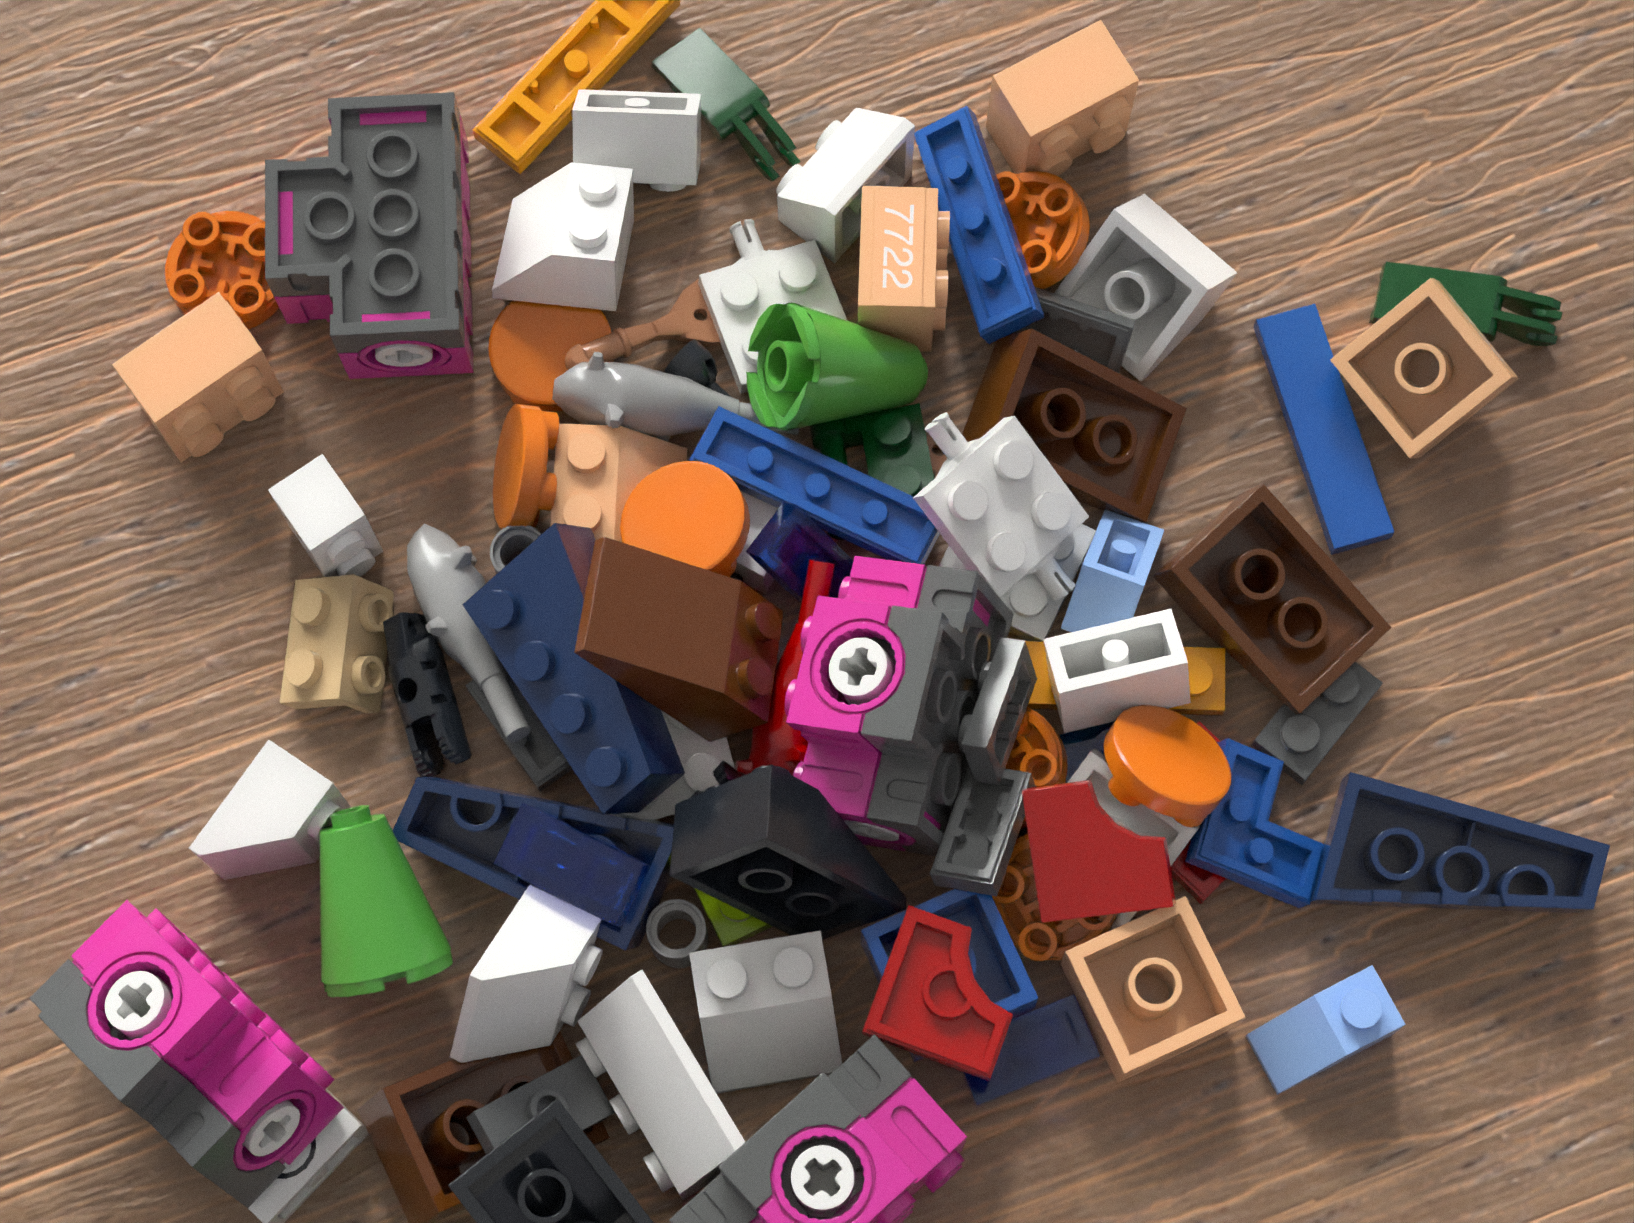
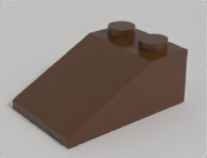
(1088, 421)
(1272, 598)
(681, 638)
(424, 1127)

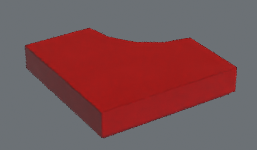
(1087, 860)
(932, 1000)

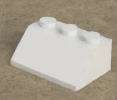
(658, 1086)

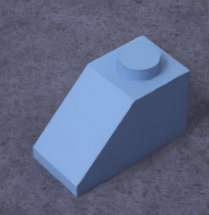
(1112, 572)
(1325, 1029)

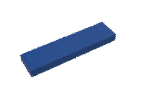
(980, 225)
(1323, 429)
(825, 489)

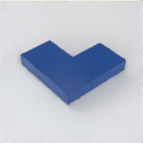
(1244, 844)

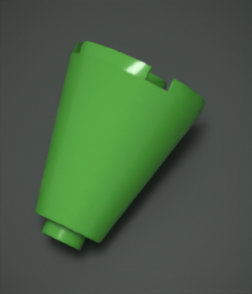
(827, 368)
(372, 909)

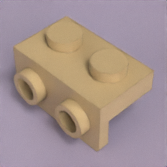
(336, 644)

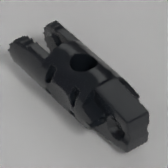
(424, 694)

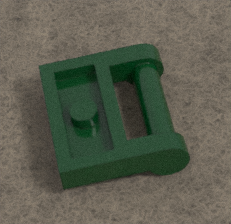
(892, 444)

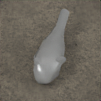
(642, 399)
(442, 581)

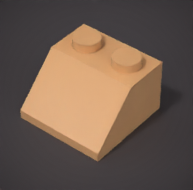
(600, 470)

